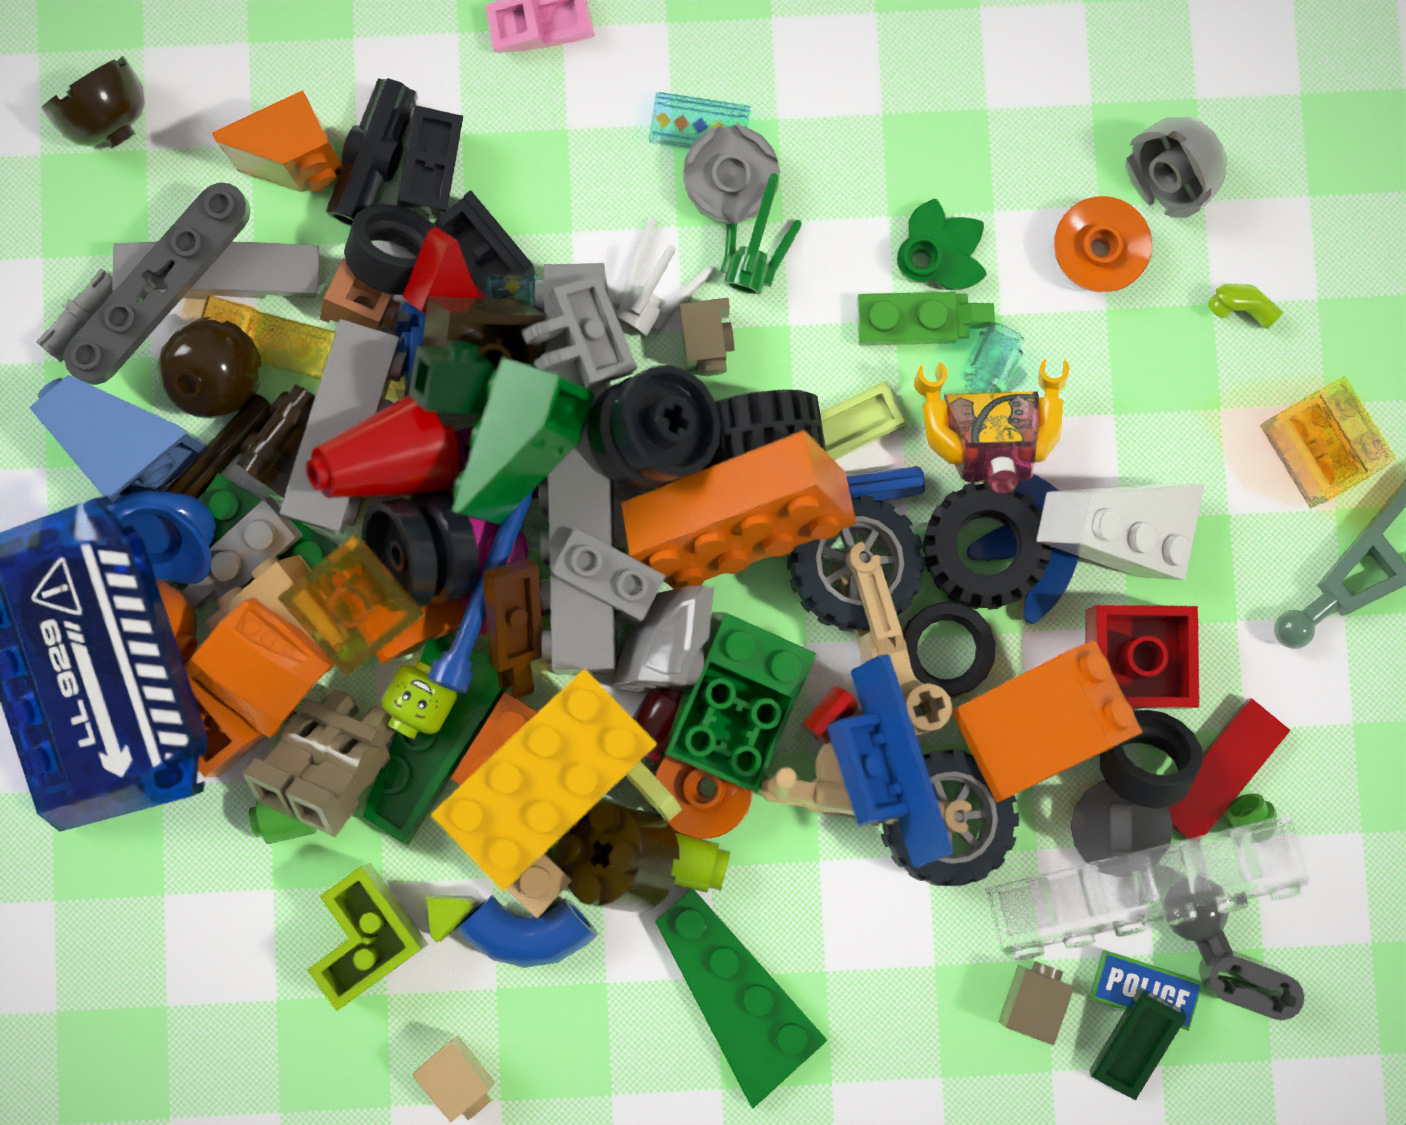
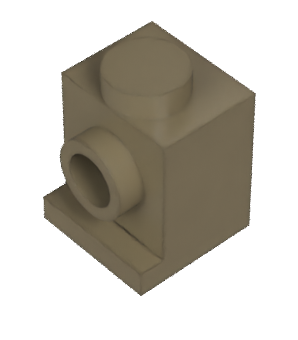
(706, 336)

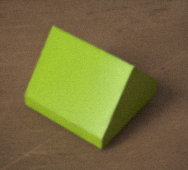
(447, 913)

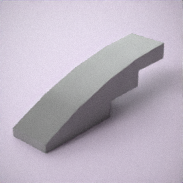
(240, 271)

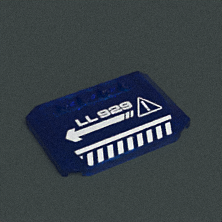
(93, 670)

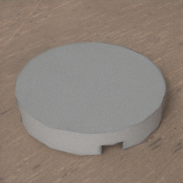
(729, 173)

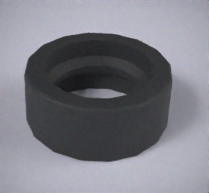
(387, 224)
(976, 626)
(1148, 788)

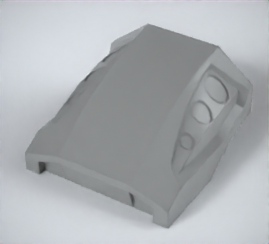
(667, 642)

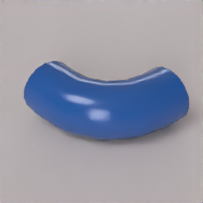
(527, 940)

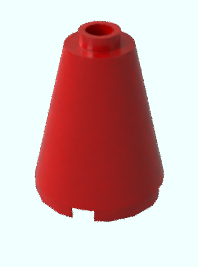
(387, 454)

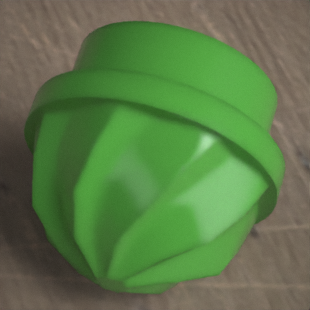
(1249, 810)

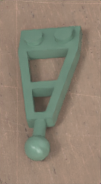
(1297, 627)

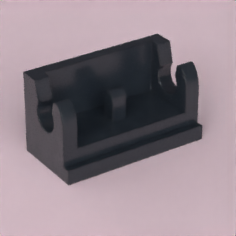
(429, 161)
(482, 241)

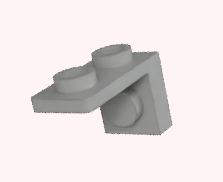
(608, 575)

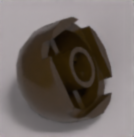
(99, 106)
(209, 368)

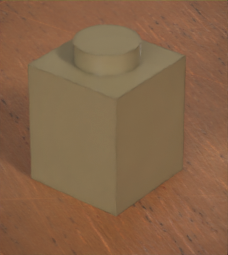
(1036, 1002)

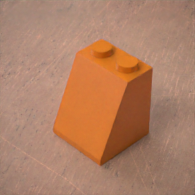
(1046, 720)

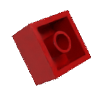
(1149, 652)

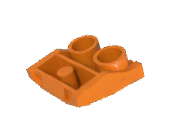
(259, 665)

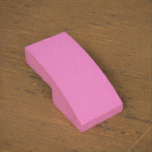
(537, 23)

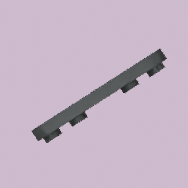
(121, 320)

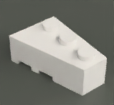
(1126, 527)

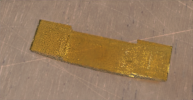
(279, 340)

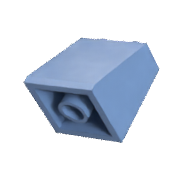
(114, 440)

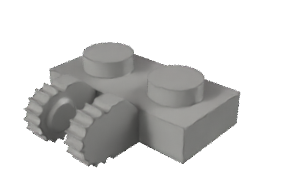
(590, 332)

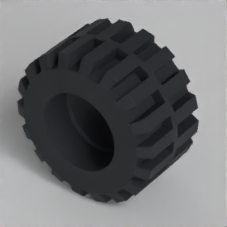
(764, 418)
(966, 585)

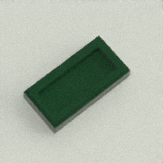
(1137, 1043)

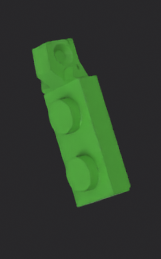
(919, 318)

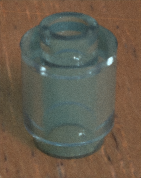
(992, 359)

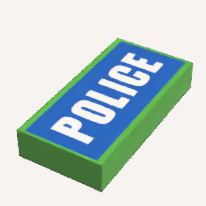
(1121, 976)

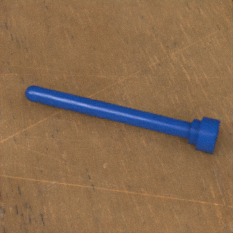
(453, 667)

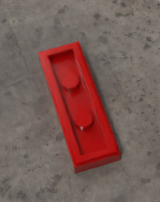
(1228, 768)

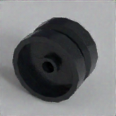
(654, 428)
(424, 546)

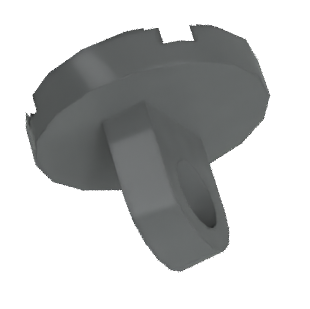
(1112, 826)

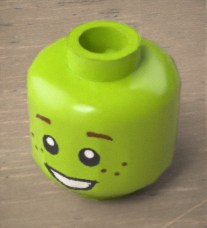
(416, 701)

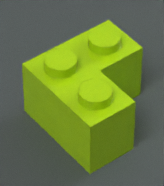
(378, 936)

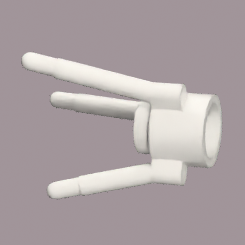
(640, 308)

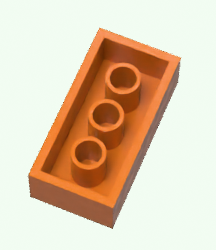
(739, 512)

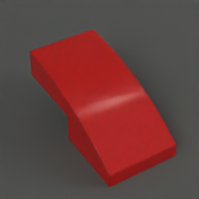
(834, 706)

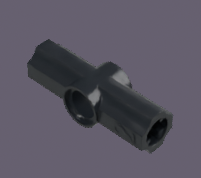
(372, 150)

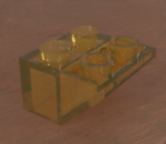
(1328, 442)

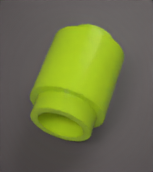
(699, 864)

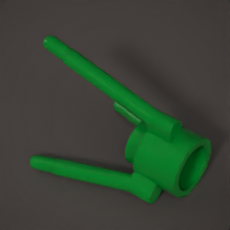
(748, 268)

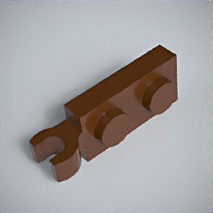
(514, 623)

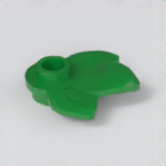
(947, 246)

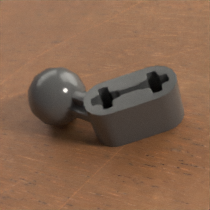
(1218, 956)

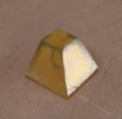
(350, 605)

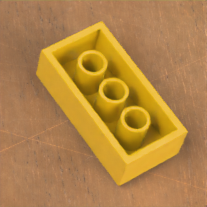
(543, 779)

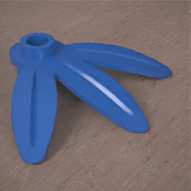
(1002, 545)

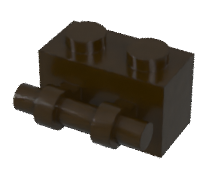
(274, 449)

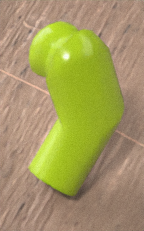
(1244, 298)

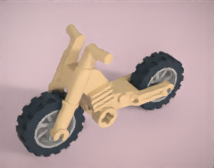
(871, 611)

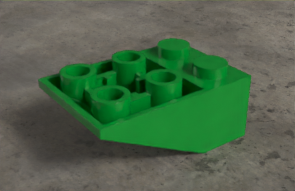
(523, 436)
(740, 702)

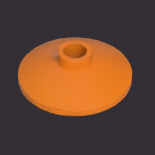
(1118, 228)
(702, 815)

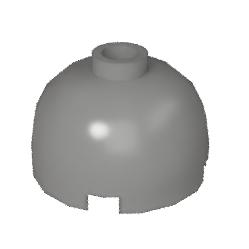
(1177, 165)

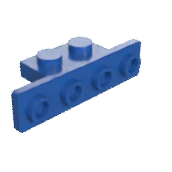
(886, 766)

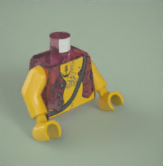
(996, 432)

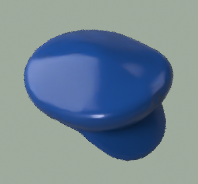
(174, 531)

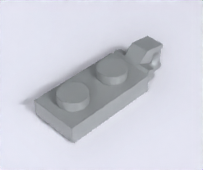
(242, 549)

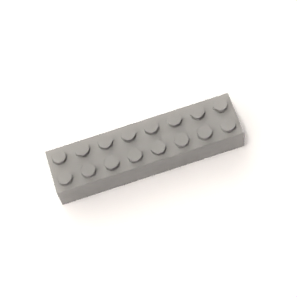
(575, 498)

